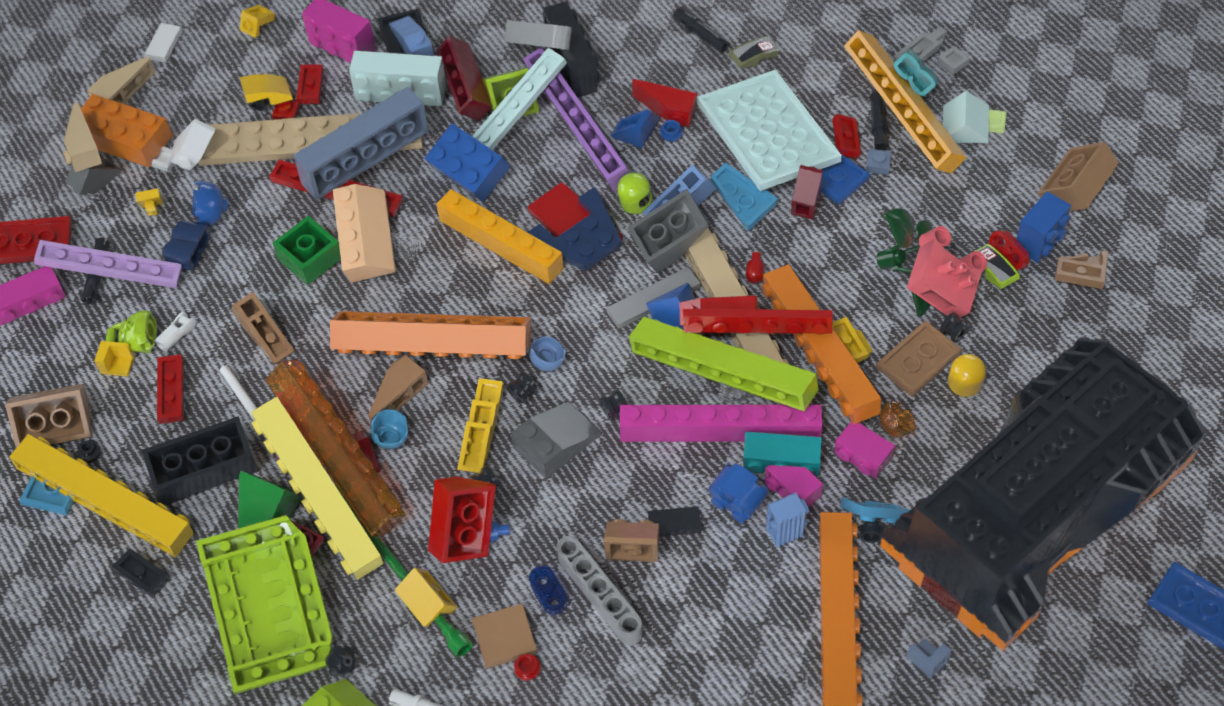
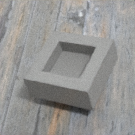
(953, 60)

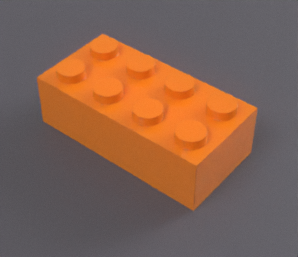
(126, 130)

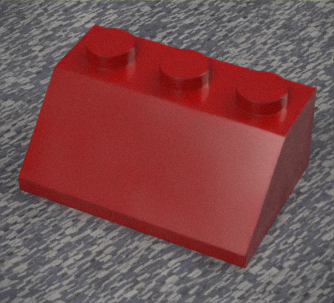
(461, 519)

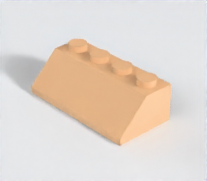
(363, 232)

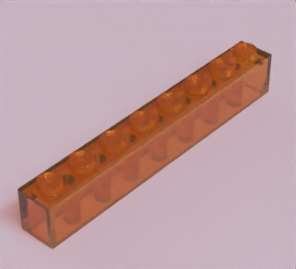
(335, 447)

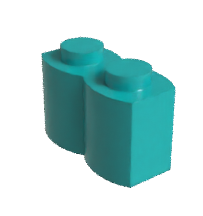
(911, 68)

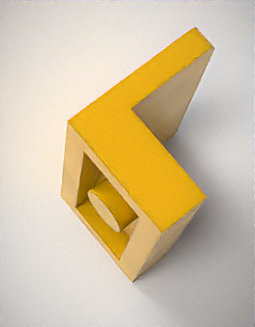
(424, 596)

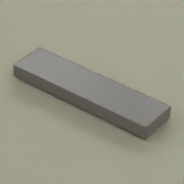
(635, 306)

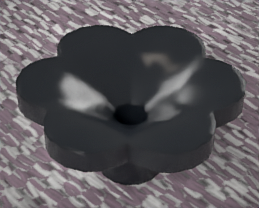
(337, 662)

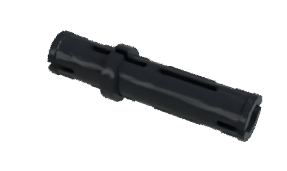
(694, 25)
(880, 127)
(93, 281)

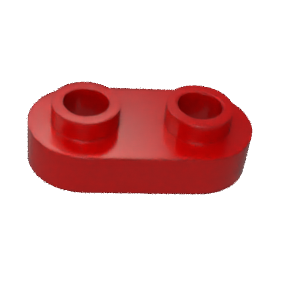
(1011, 249)

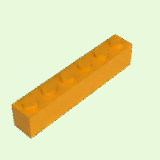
(500, 236)

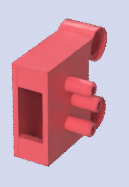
(942, 277)

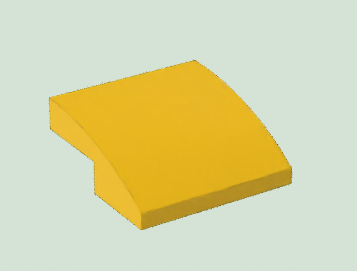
(266, 86)

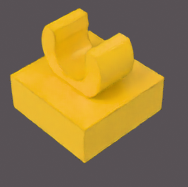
(149, 200)

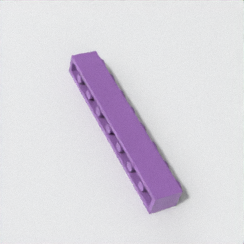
(582, 126)

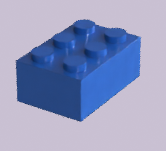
(467, 162)

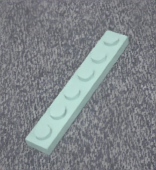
(520, 98)

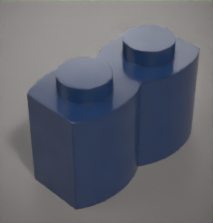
(186, 244)

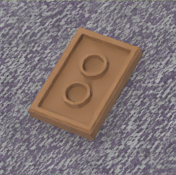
(918, 358)

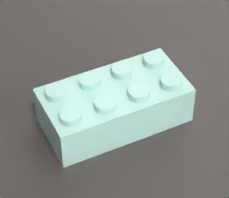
(381, 75)

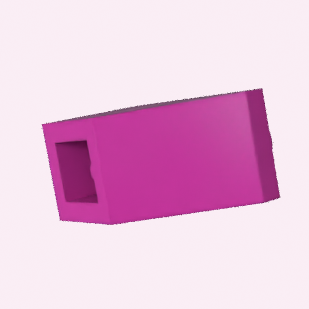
(791, 480)

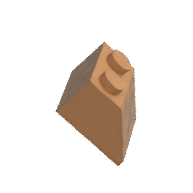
(631, 541)

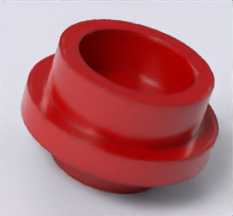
(527, 667)

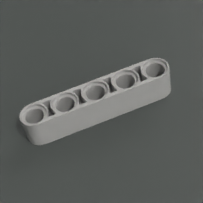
(538, 34)
(601, 601)

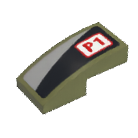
(751, 52)

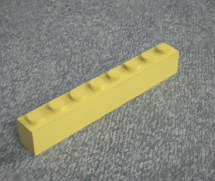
(317, 489)

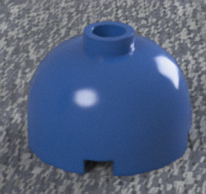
(208, 202)

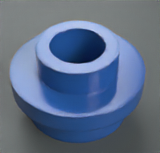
(671, 130)

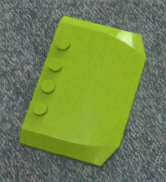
(266, 603)

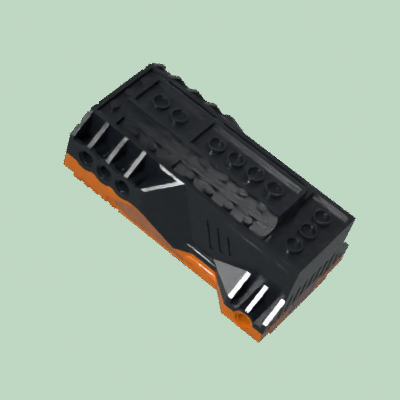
(1065, 468)

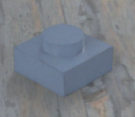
(878, 161)

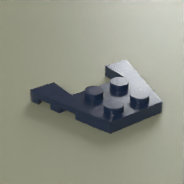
(588, 239)

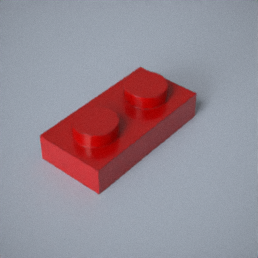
(310, 84)
(846, 135)

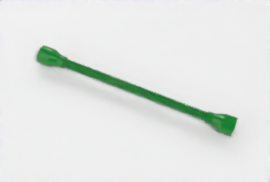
(456, 640)

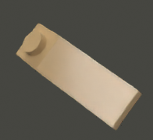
(123, 82)
(79, 142)

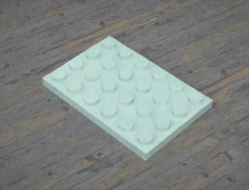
(768, 129)

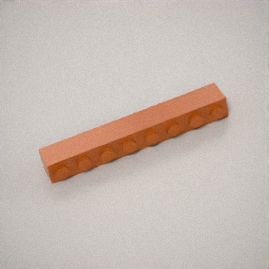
(825, 351)
(838, 608)

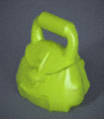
(137, 331)

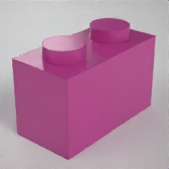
(864, 449)

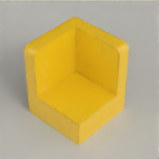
(114, 358)

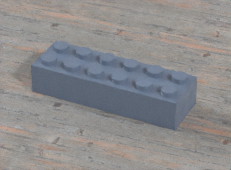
(361, 143)

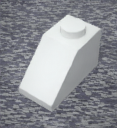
(191, 144)

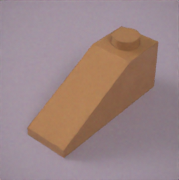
(261, 328)
(399, 386)

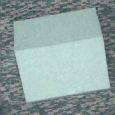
(967, 119)

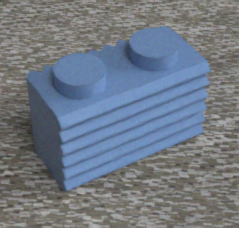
(786, 519)

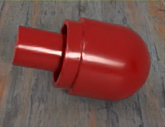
(755, 269)

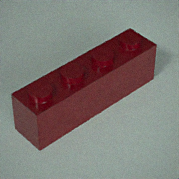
(464, 78)

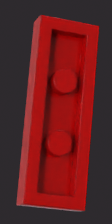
(170, 389)

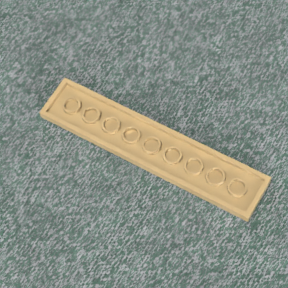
(272, 138)

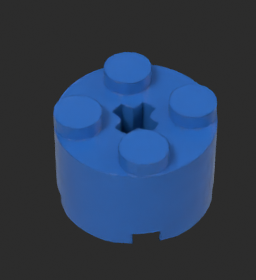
(737, 492)

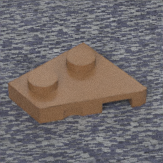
(1083, 269)

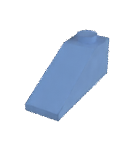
(411, 37)
(693, 180)

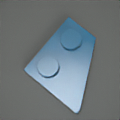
(870, 510)

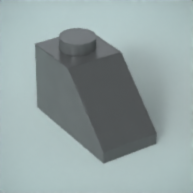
(93, 178)

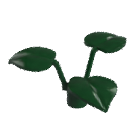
(902, 229)

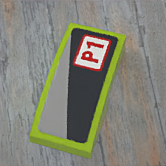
(998, 269)

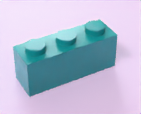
(781, 450)

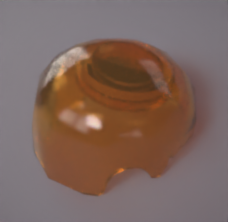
(896, 421)

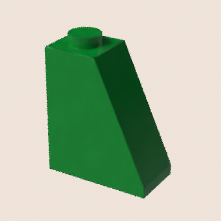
(263, 500)

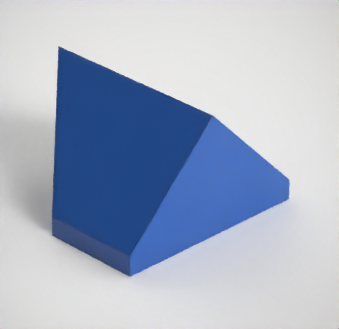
(635, 128)
(667, 306)

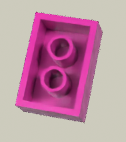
(337, 29)

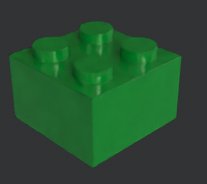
(307, 250)

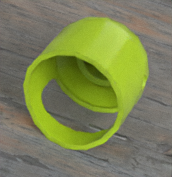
(631, 190)

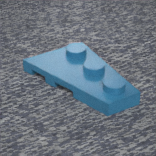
(743, 196)

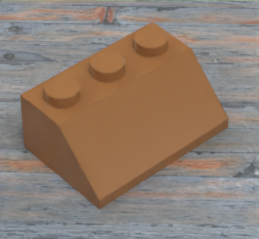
(1081, 175)
(50, 414)

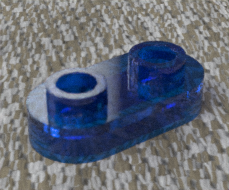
(549, 591)

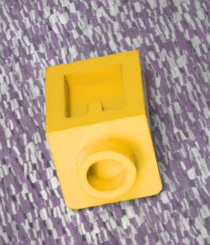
(254, 18)

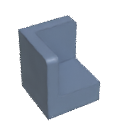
(928, 657)

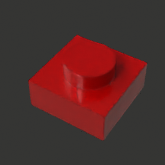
(286, 110)

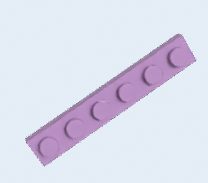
(108, 264)

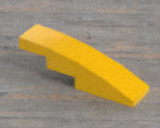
(480, 426)

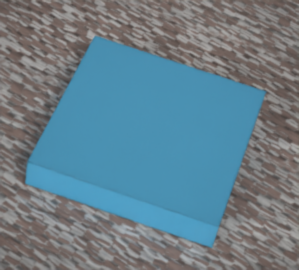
(42, 497)

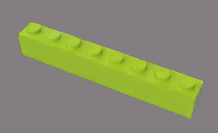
(724, 363)

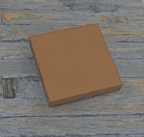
(504, 635)

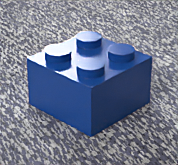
(1044, 226)

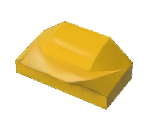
(852, 339)

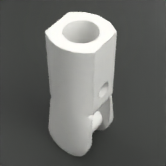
(177, 329)

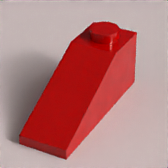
(666, 101)
(732, 302)

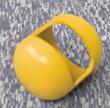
(966, 375)

